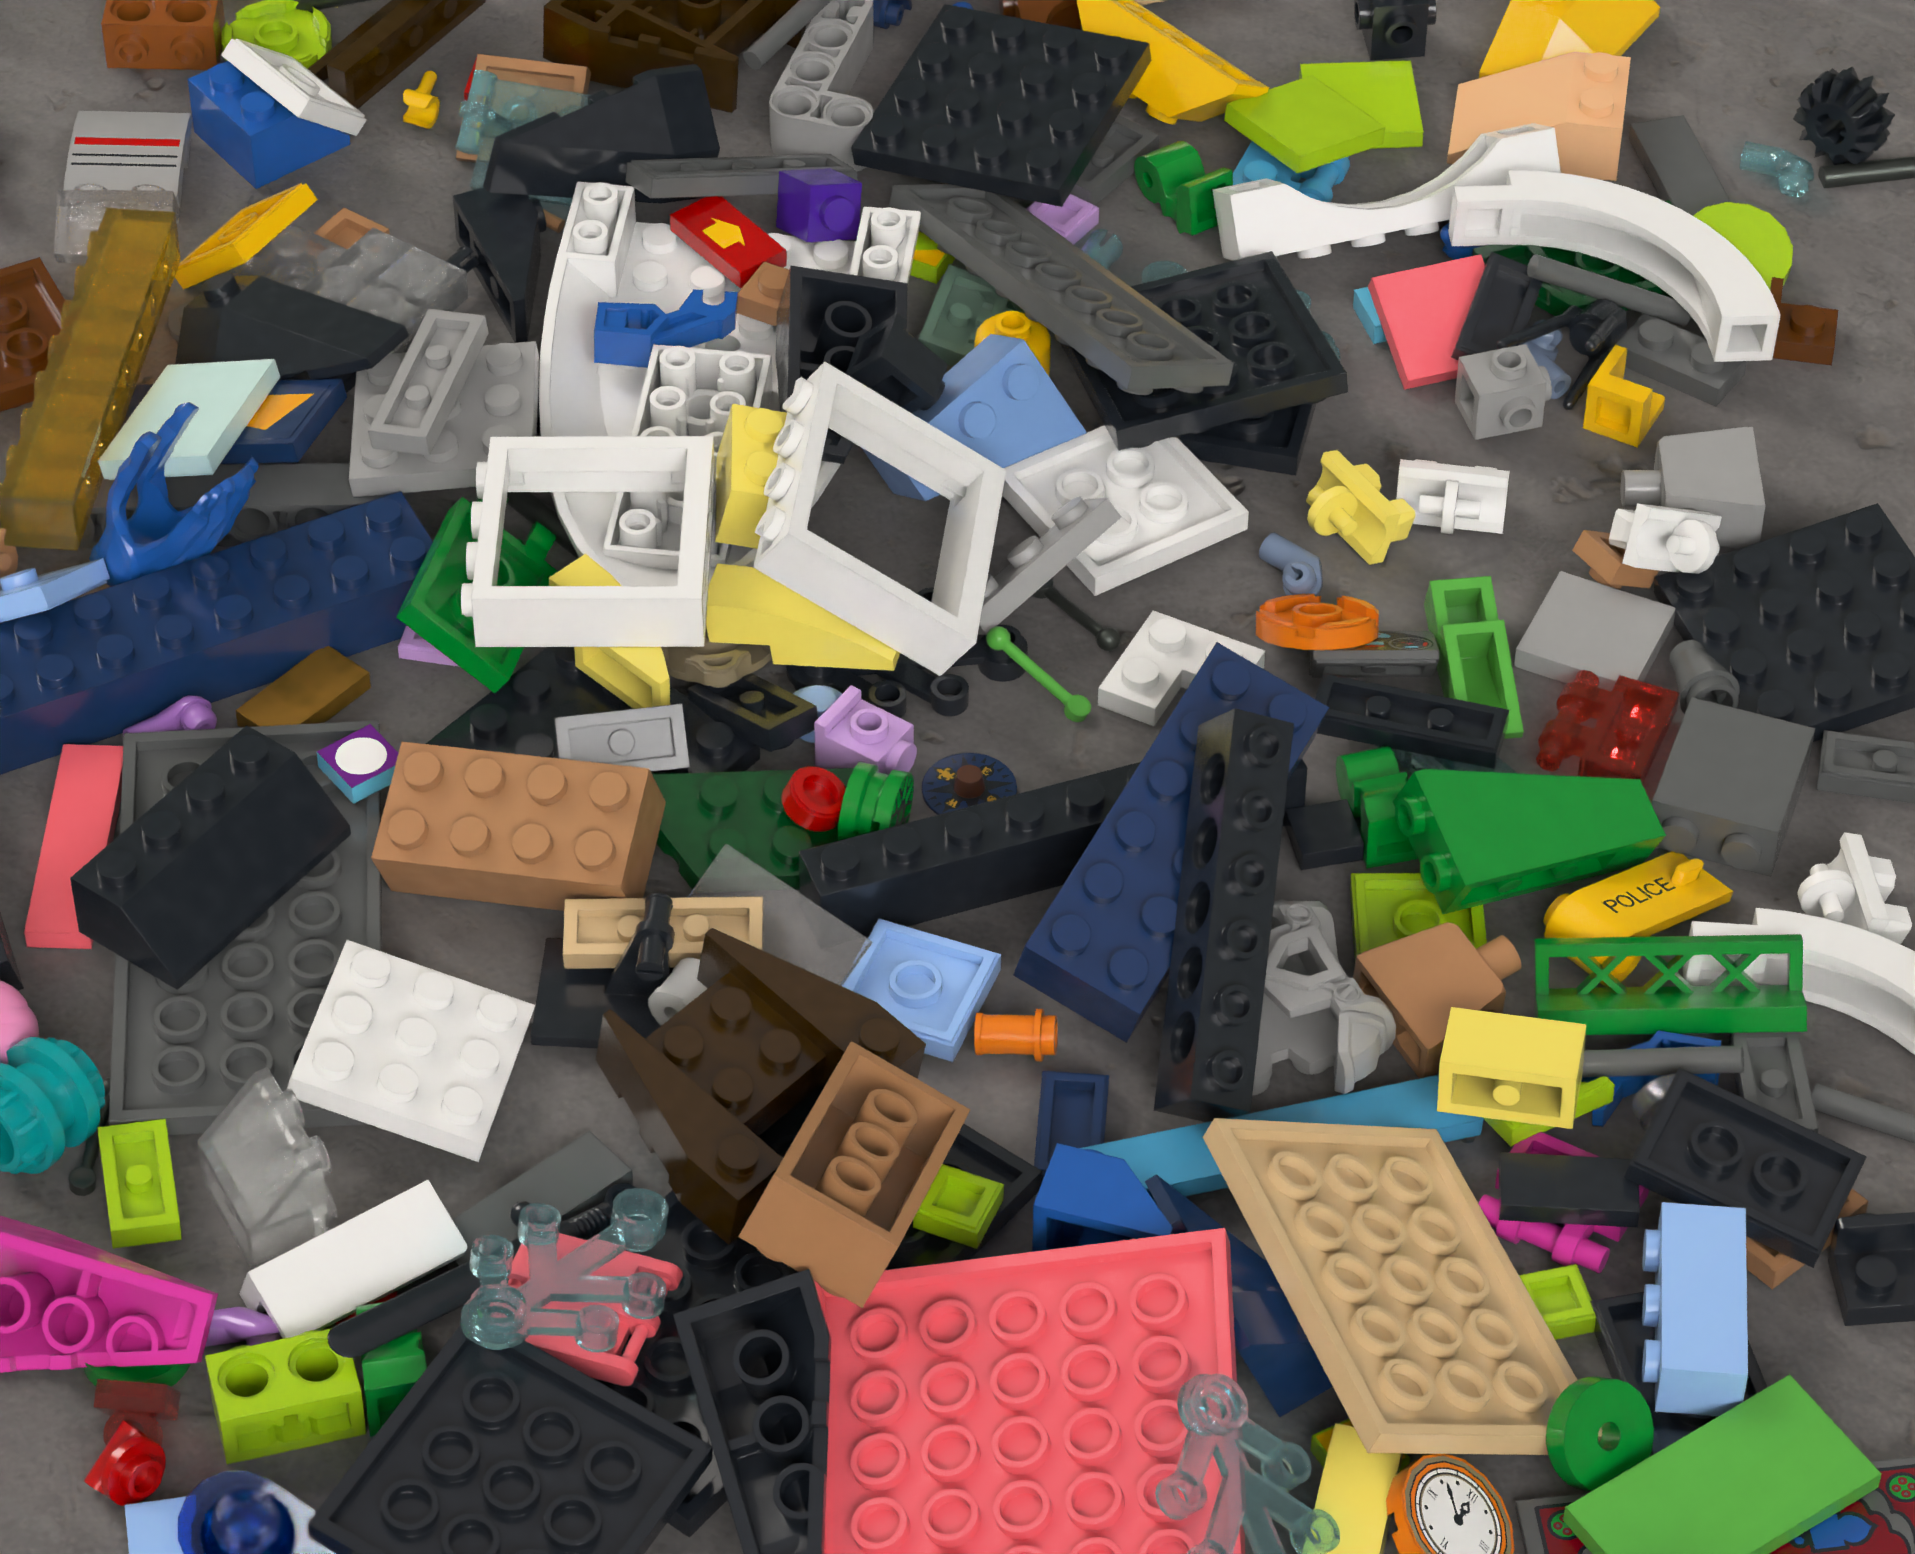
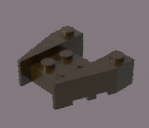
(639, 35)
(738, 1066)

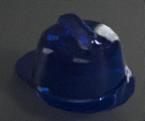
(245, 1516)

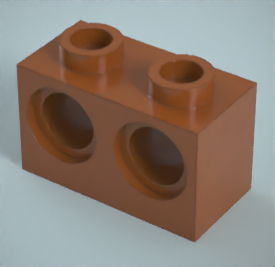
(163, 34)

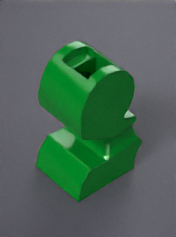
(1179, 183)
(1370, 785)
(390, 1374)

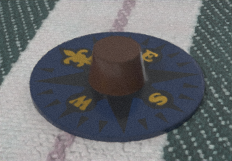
(966, 781)

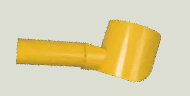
(422, 107)

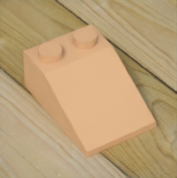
(1571, 92)

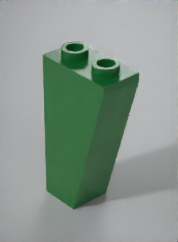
(1521, 833)

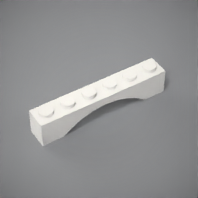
(1279, 219)

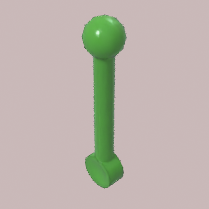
(1076, 706)

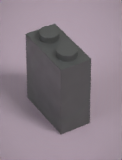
(1732, 785)

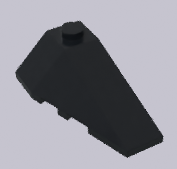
(654, 119)
(271, 320)
(822, 322)
(765, 1402)

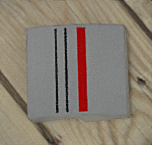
(129, 150)

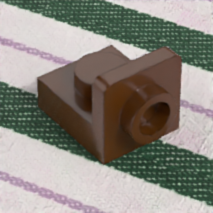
(1804, 331)

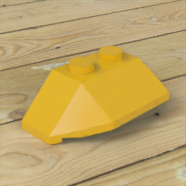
(1552, 28)
(1183, 76)

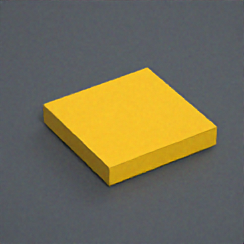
(244, 235)

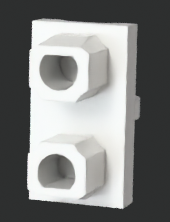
(1454, 495)
(1666, 538)
(1855, 891)

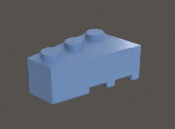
(995, 405)

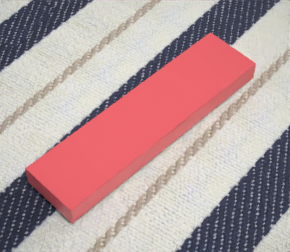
(77, 829)

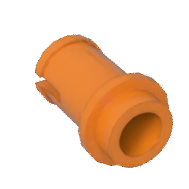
(1016, 1034)

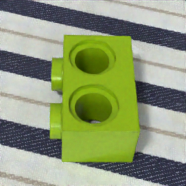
(284, 1396)

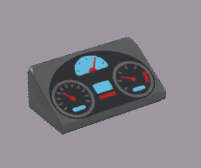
(1387, 656)

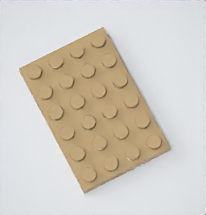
(1397, 1284)

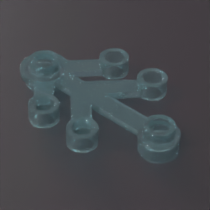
(505, 1316)
(1218, 1425)

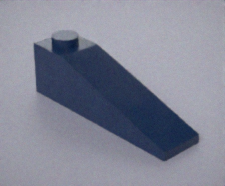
(1264, 1322)

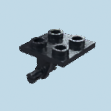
(574, 1000)

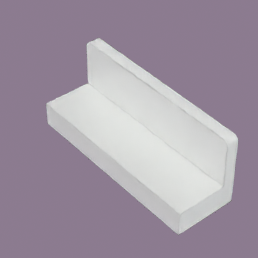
(355, 1263)

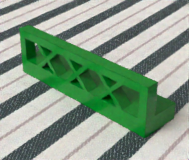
(1678, 1007)

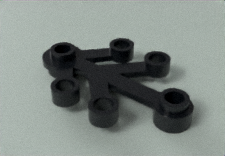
(911, 677)

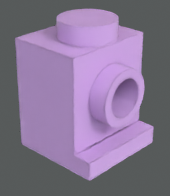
(865, 733)

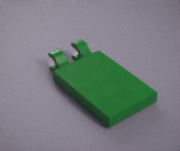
(435, 596)

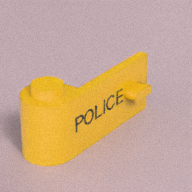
(1636, 904)

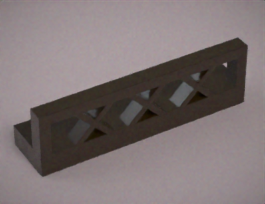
(388, 45)

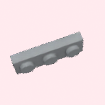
(428, 382)
(1040, 559)

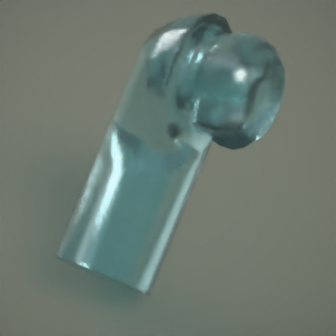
(1781, 163)

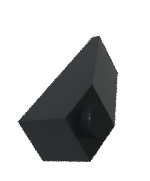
(507, 242)

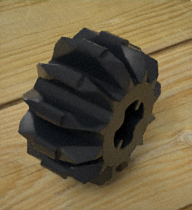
(1844, 116)

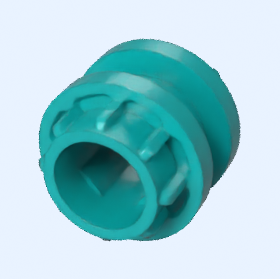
(46, 1102)

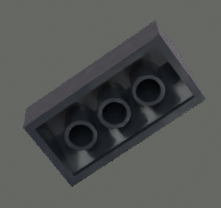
(208, 858)

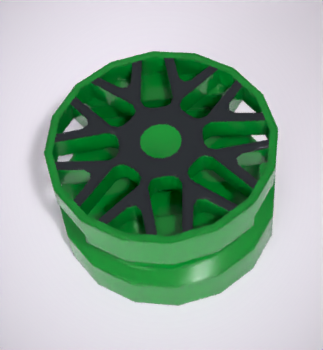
(874, 800)

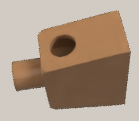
(1428, 976)

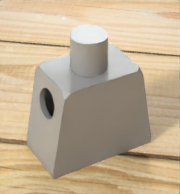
(1705, 474)

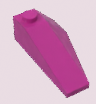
(88, 1306)

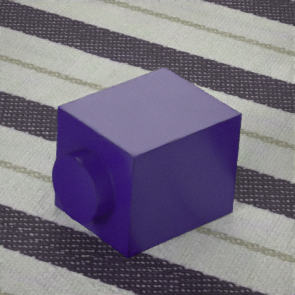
(818, 205)

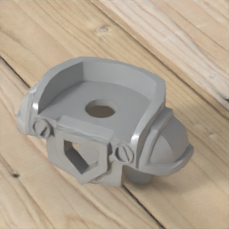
(1313, 1006)

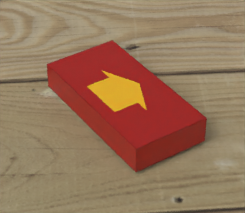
(726, 238)

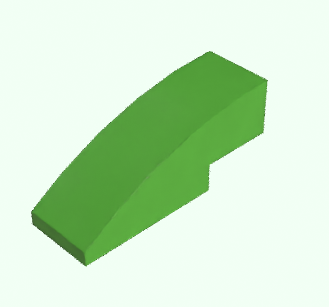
(1472, 646)

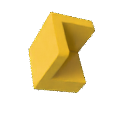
(1618, 405)

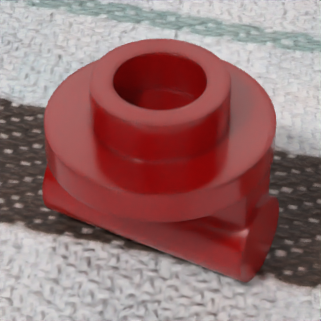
(128, 1466)

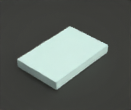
(226, 400)

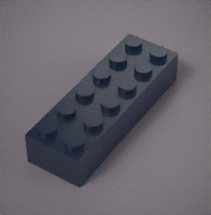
(1114, 919)

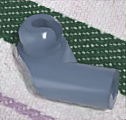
(1545, 354)
(1300, 568)

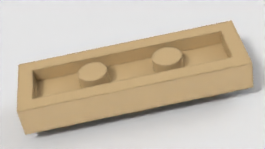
(602, 928)

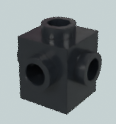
(1394, 26)

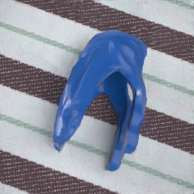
(157, 532)

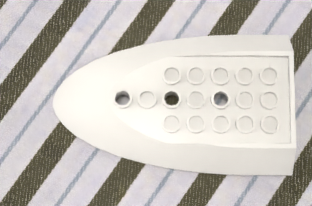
(684, 388)

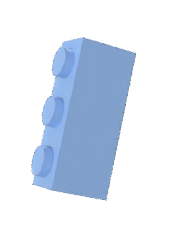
(1696, 1309)

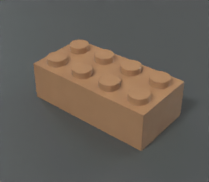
(516, 827)
(855, 1175)

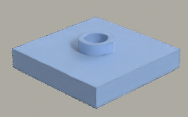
(30, 593)
(926, 983)

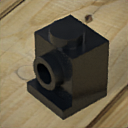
(898, 366)

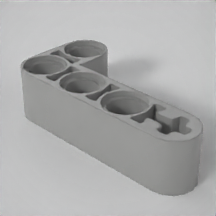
(812, 99)

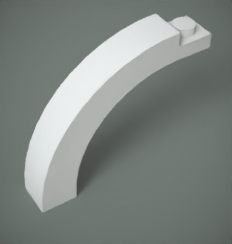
(1637, 233)
(1841, 968)

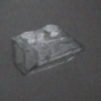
(266, 1171)

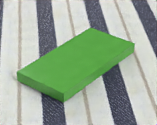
(1731, 1484)

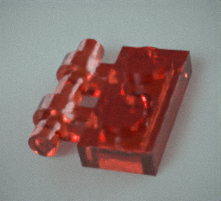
(1627, 731)

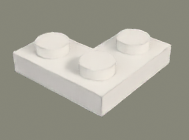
(1159, 663)

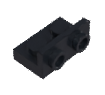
(1874, 1267)

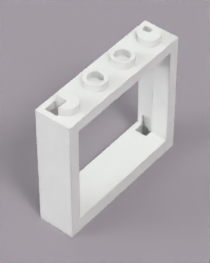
(592, 613)
(922, 630)

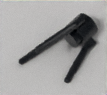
(1591, 334)

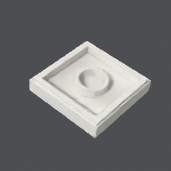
(294, 86)

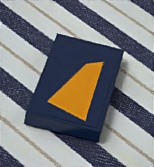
(283, 423)

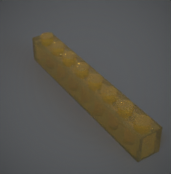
(88, 379)

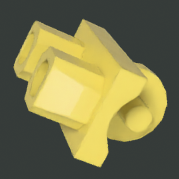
(1351, 504)

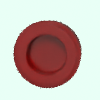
(814, 798)

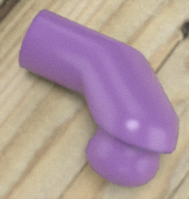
(185, 714)
(241, 1325)

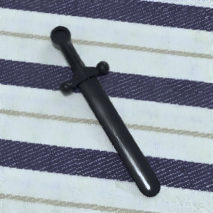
(446, 1291)

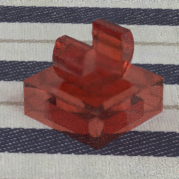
(136, 1404)

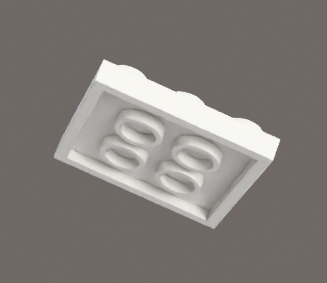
(1161, 492)
(411, 1050)

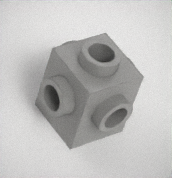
(1501, 391)

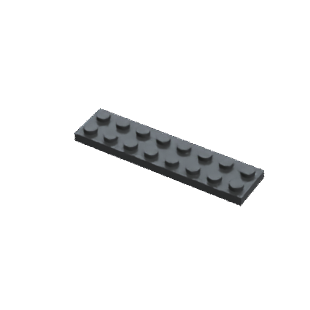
(1064, 290)

